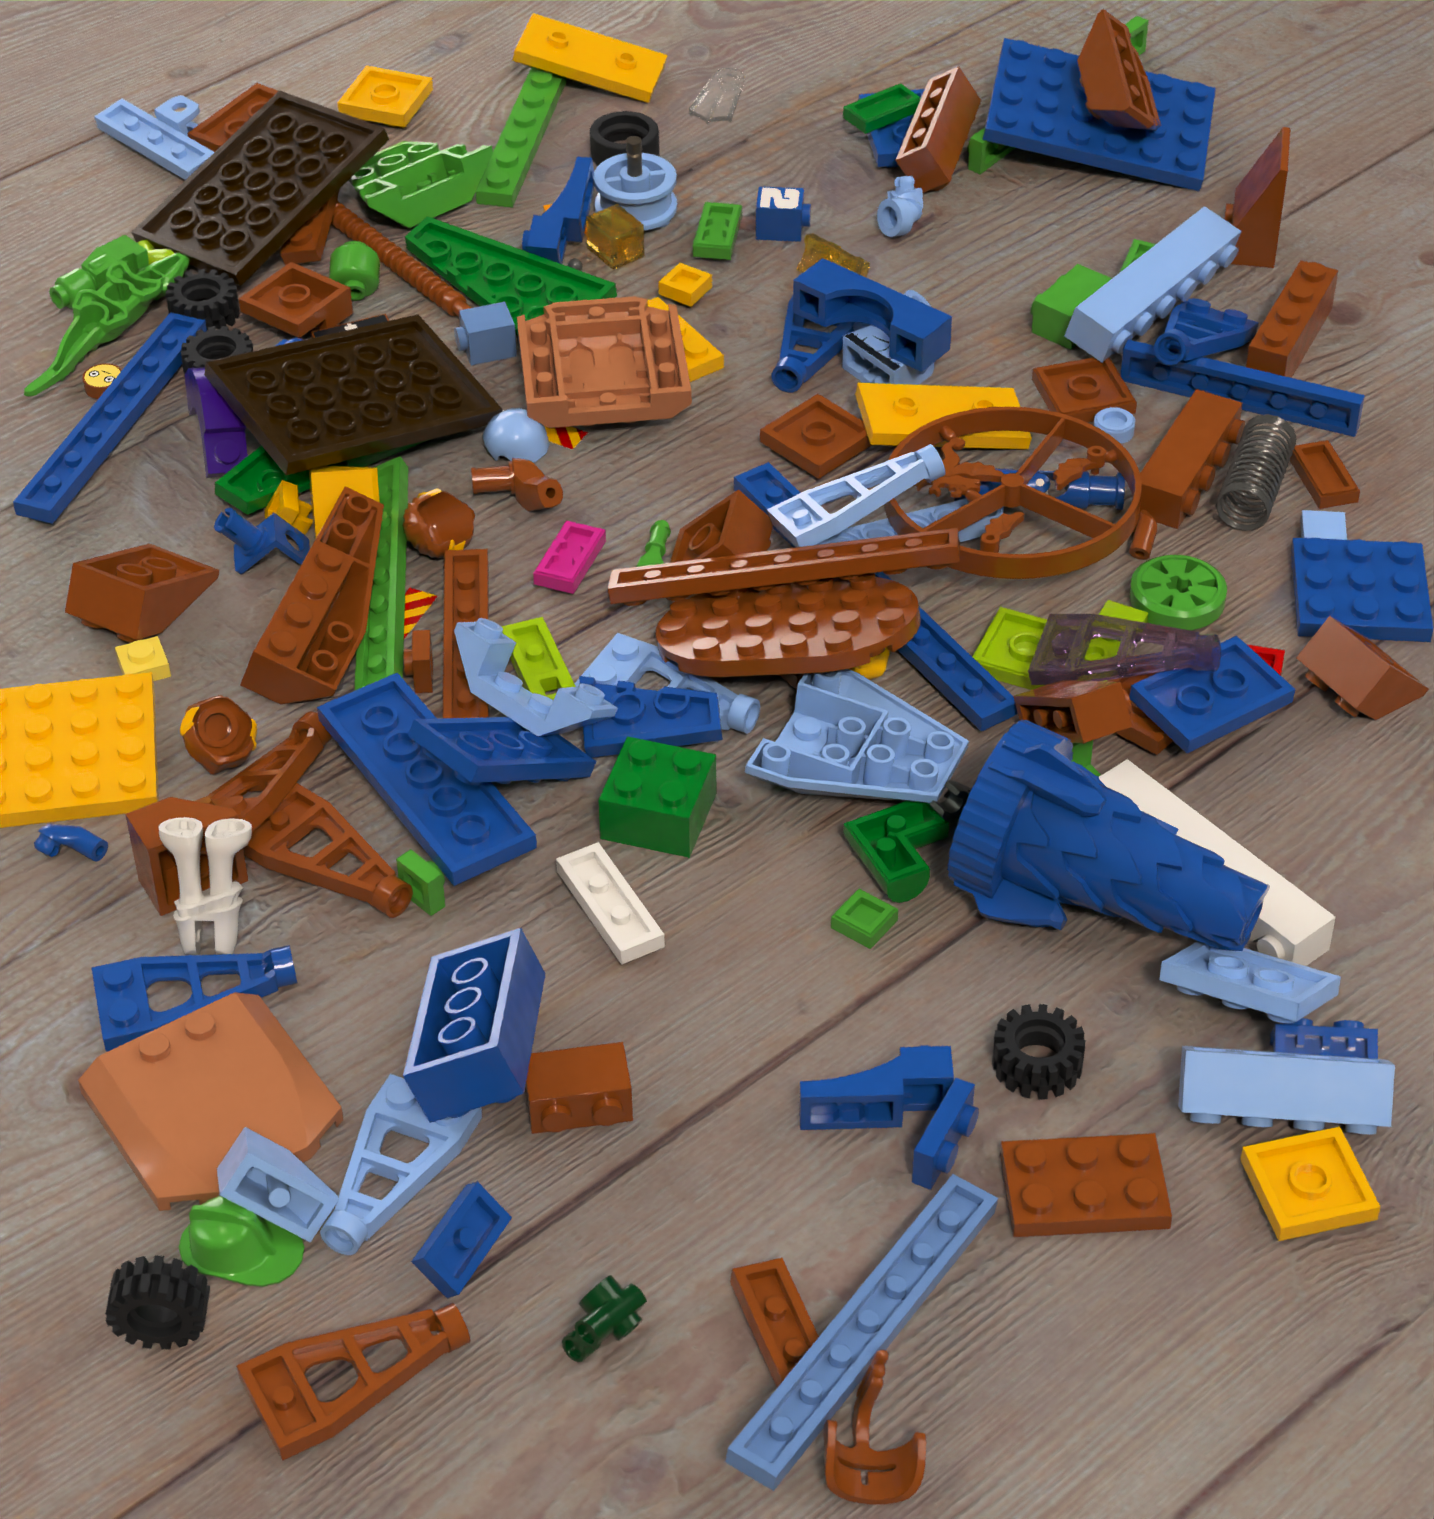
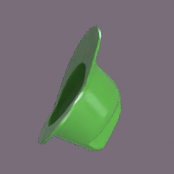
(239, 1245)

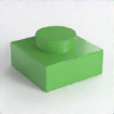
(425, 880)

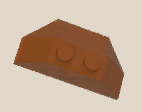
(1116, 77)

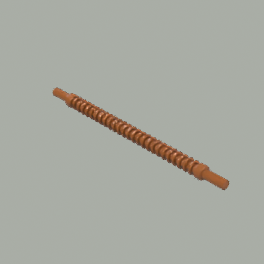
(399, 261)

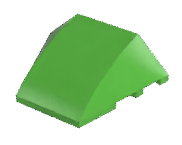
(420, 179)

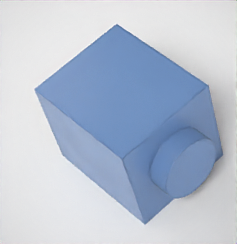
(486, 333)

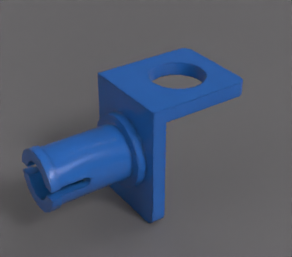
(257, 541)

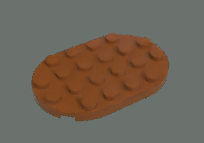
(789, 627)

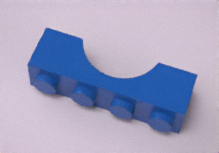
(838, 295)

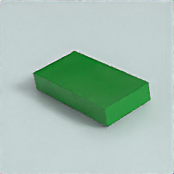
(881, 108)

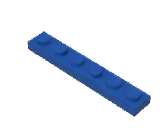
(1257, 390)

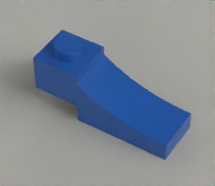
(565, 217)
(879, 1095)

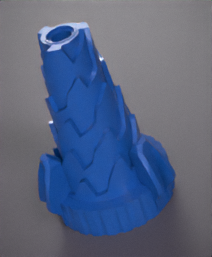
(1056, 834)

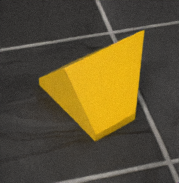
(328, 484)

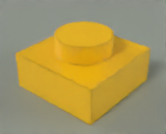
(685, 284)

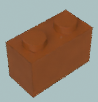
(578, 1088)

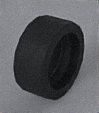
(618, 127)

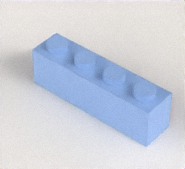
(1286, 1087)

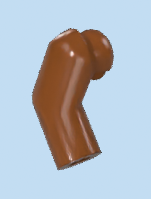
(1144, 536)

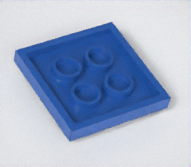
(1363, 584)

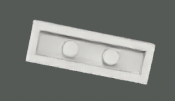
(610, 903)

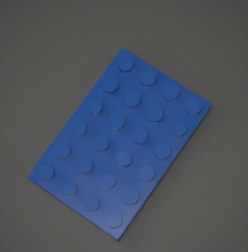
(1044, 110)

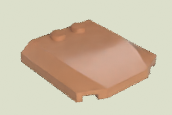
(603, 363)
(193, 1087)

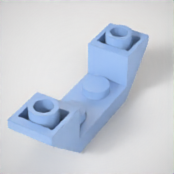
(485, 657)

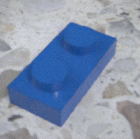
(938, 1144)
(461, 1239)

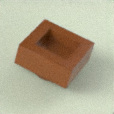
(419, 661)

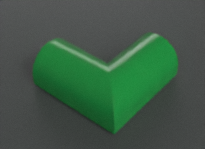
(889, 842)

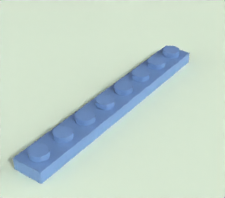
(865, 1325)

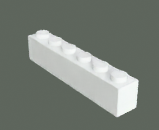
(1289, 922)

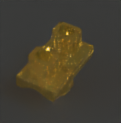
(819, 248)

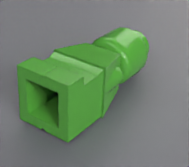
(95, 269)

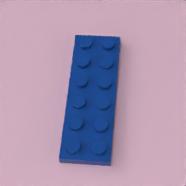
(456, 823)

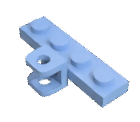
(158, 138)

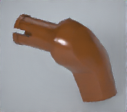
(524, 479)

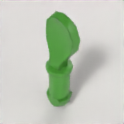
(656, 546)

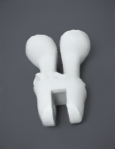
(221, 900)

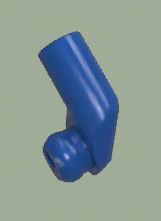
(71, 836)

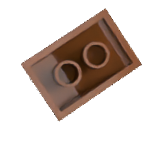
(1260, 205)
(136, 590)

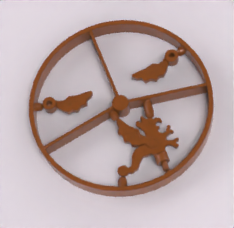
(1014, 491)

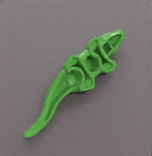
(108, 312)

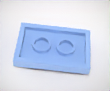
(1250, 981)

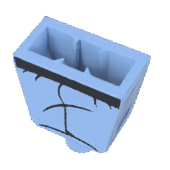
(869, 360)

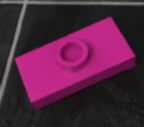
(569, 557)

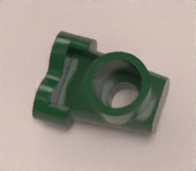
(608, 1312)

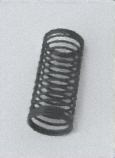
(1269, 495)

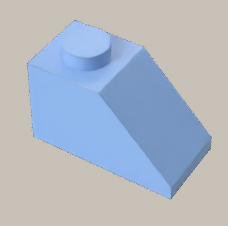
(274, 1185)

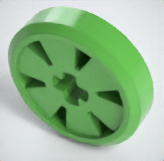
(1178, 591)

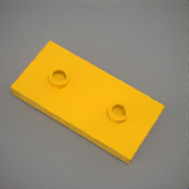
(590, 58)
(899, 409)

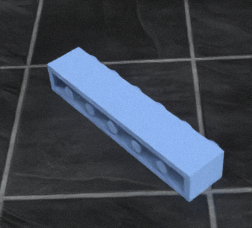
(1153, 284)

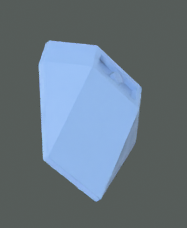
(858, 744)

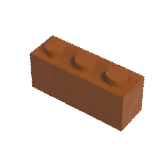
(1077, 708)

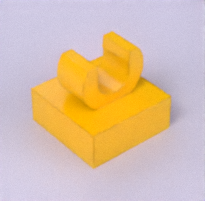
(289, 507)

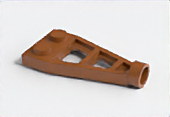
(265, 775)
(298, 816)
(290, 1407)

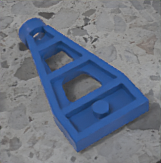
(1201, 331)
(805, 364)
(124, 985)

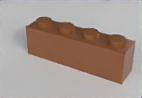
(939, 130)
(1294, 320)
(1189, 457)

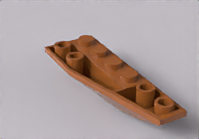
(323, 609)

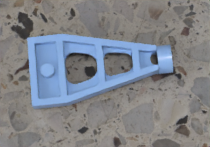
(808, 524)
(630, 658)
(396, 1110)

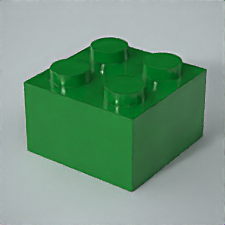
(657, 796)

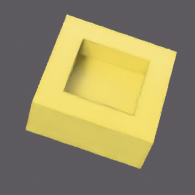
(143, 657)

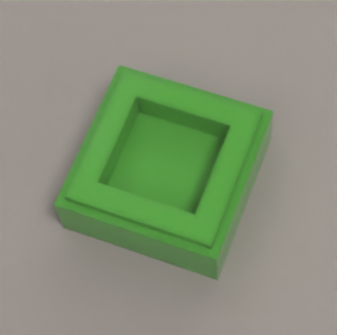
(864, 918)

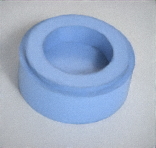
(1117, 423)

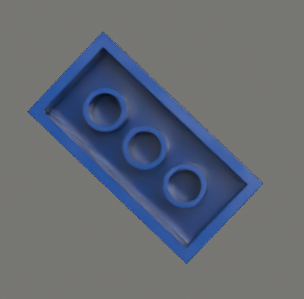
(475, 1026)

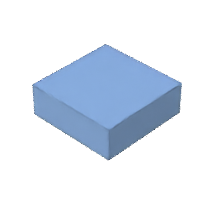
(1323, 525)

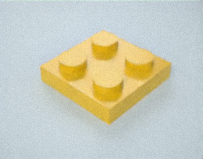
(385, 96)
(1309, 1183)

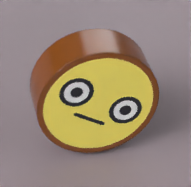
(98, 378)

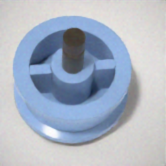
(638, 184)

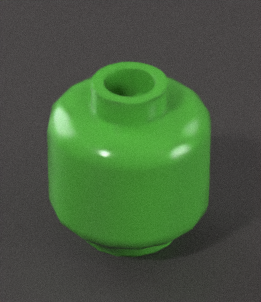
(356, 267)

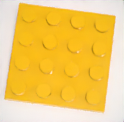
(77, 749)

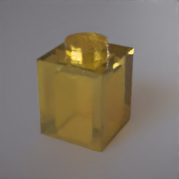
(615, 236)

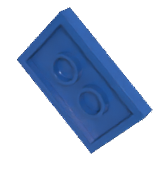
(1206, 705)

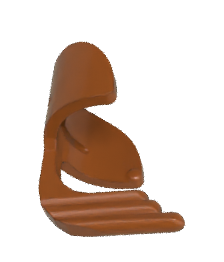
(905, 1462)

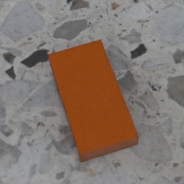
(1324, 474)

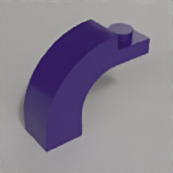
(219, 425)

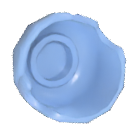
(515, 436)

